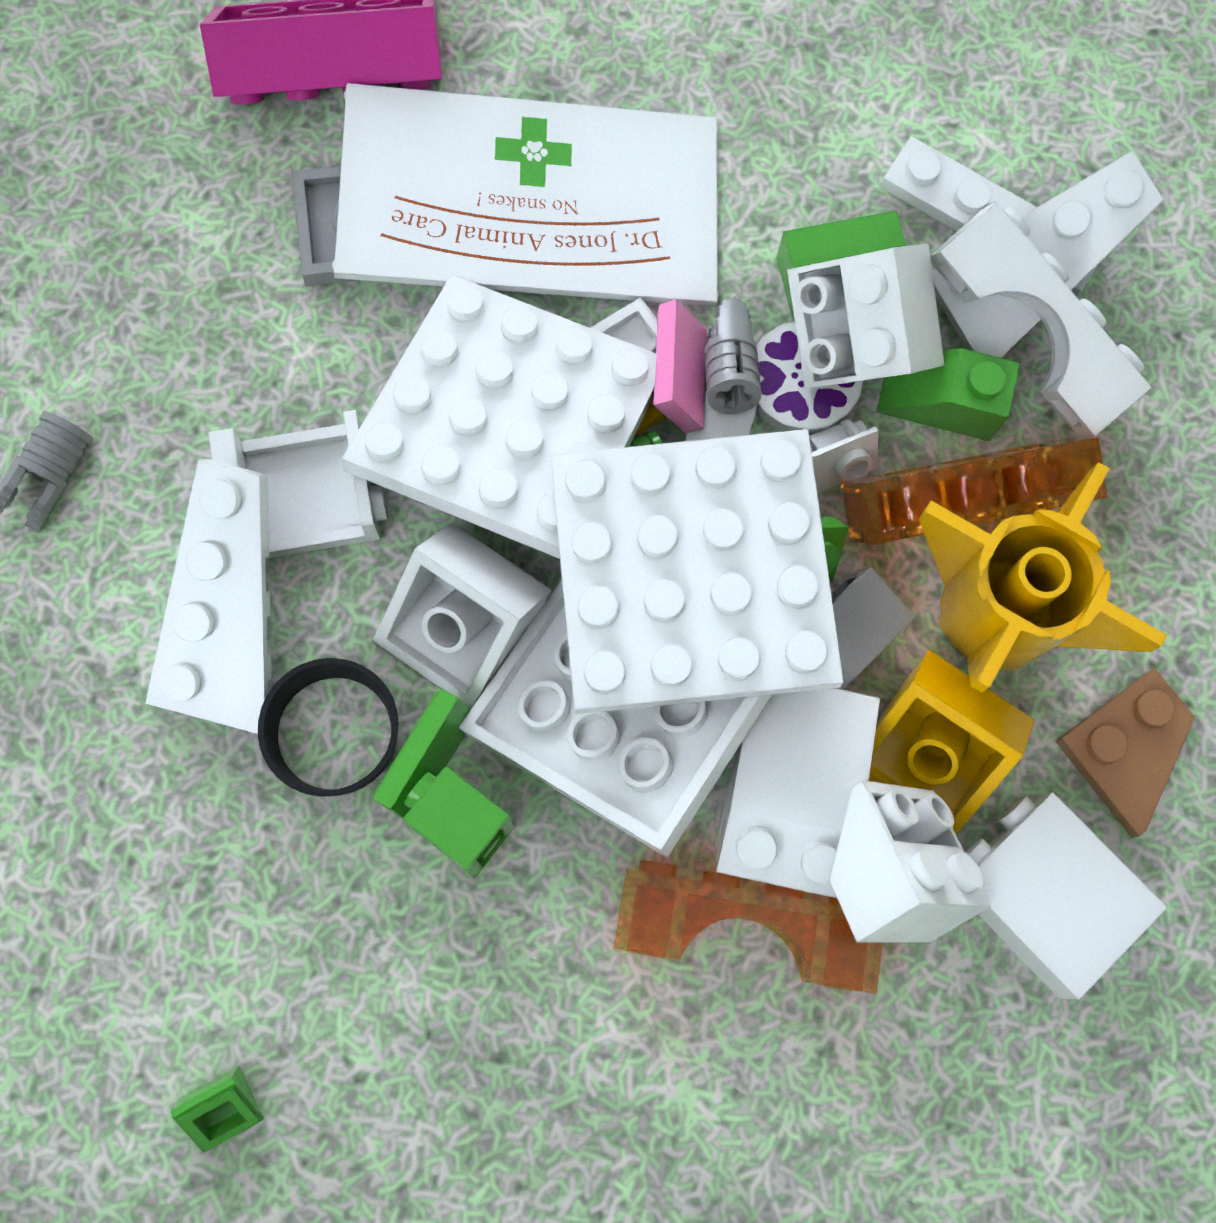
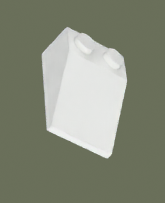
(795, 787)

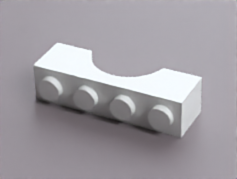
(1088, 373)

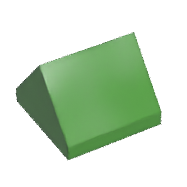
(217, 1110)

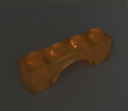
(666, 912)

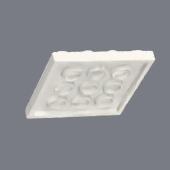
(488, 402)
(694, 572)
(629, 766)

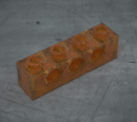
(972, 487)

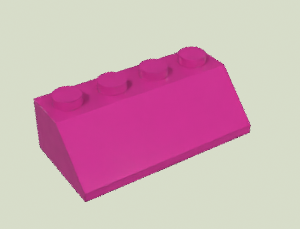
(319, 46)

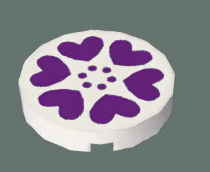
(783, 393)

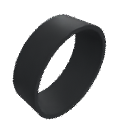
(288, 687)

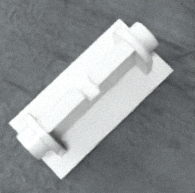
(843, 453)

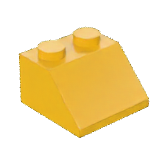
(948, 738)

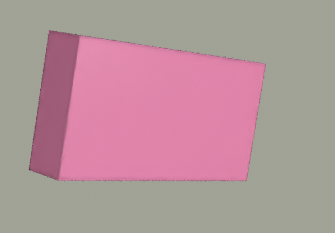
(680, 367)

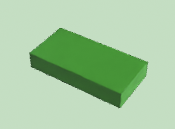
(425, 751)

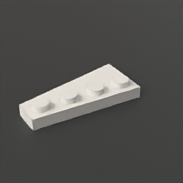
(1072, 227)
(217, 608)

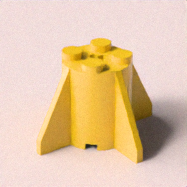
(1028, 587)

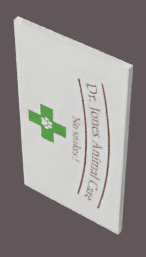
(527, 196)

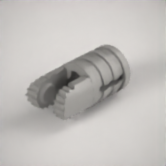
(732, 360)
(48, 458)

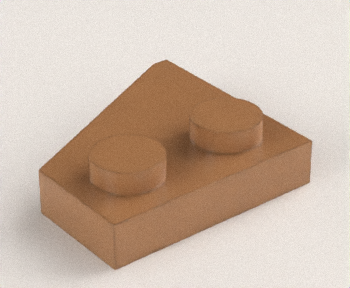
(1131, 748)

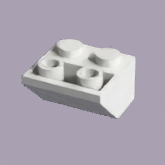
(866, 316)
(903, 866)

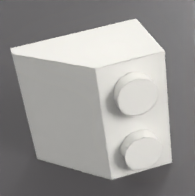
(459, 612)

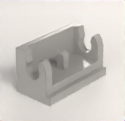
(866, 620)

